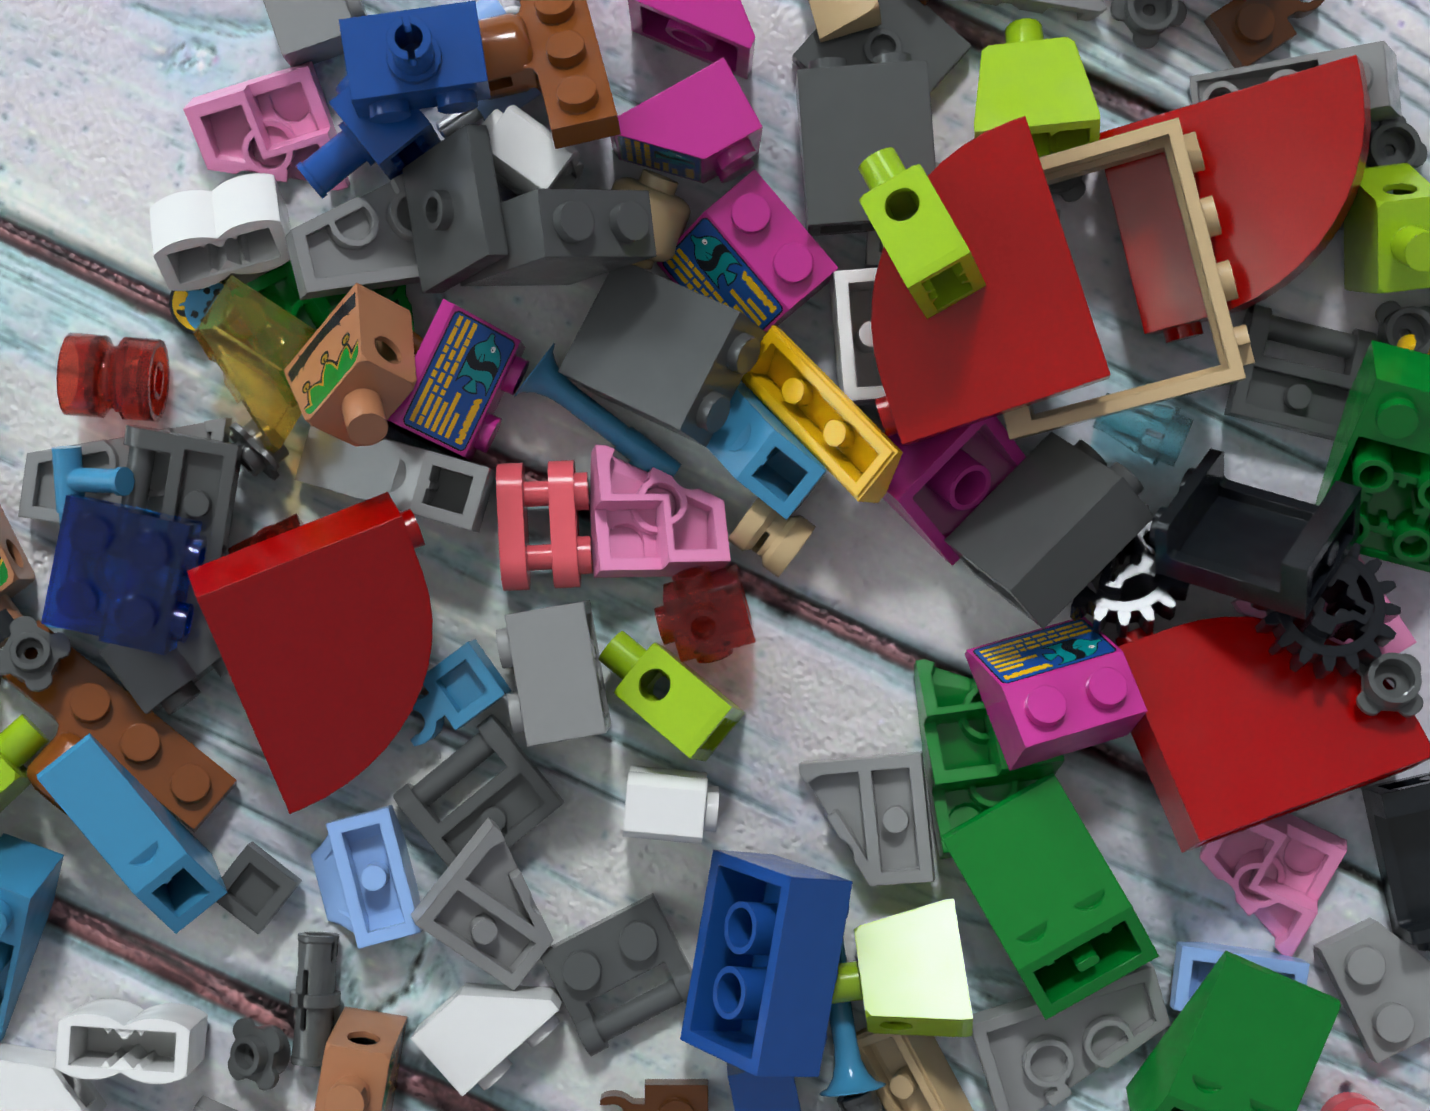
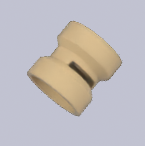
(771, 536)

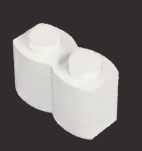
(527, 154)
(219, 232)
(669, 805)
(121, 1037)

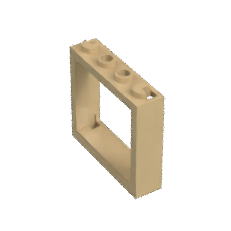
(1214, 278)

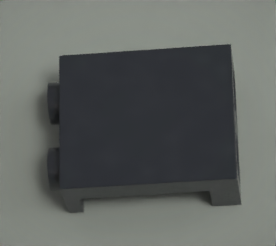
(1254, 540)
(1401, 840)

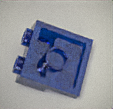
(123, 574)

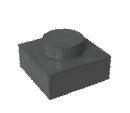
(257, 887)

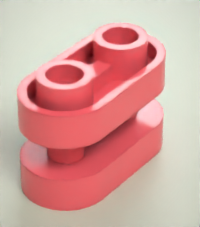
(565, 495)

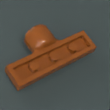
(557, 52)
(151, 750)

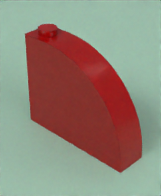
(1281, 179)
(1016, 336)
(323, 641)
(1246, 737)

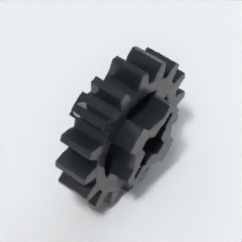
(1135, 592)
(1353, 611)

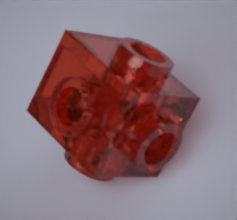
(705, 614)

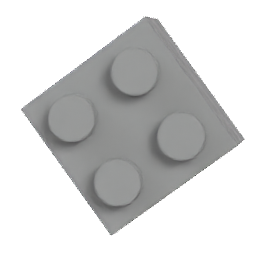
(555, 673)

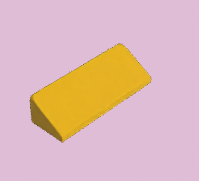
(823, 417)

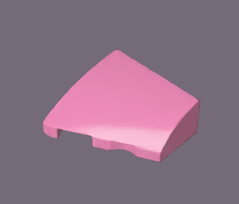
(263, 124)
(650, 523)
(1278, 873)

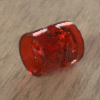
(121, 377)

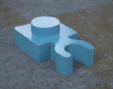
(458, 690)

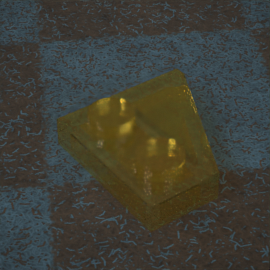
(253, 346)

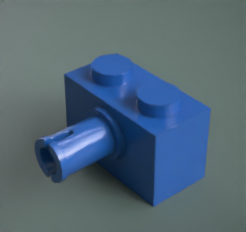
(415, 61)
(364, 141)

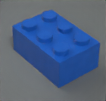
(766, 963)

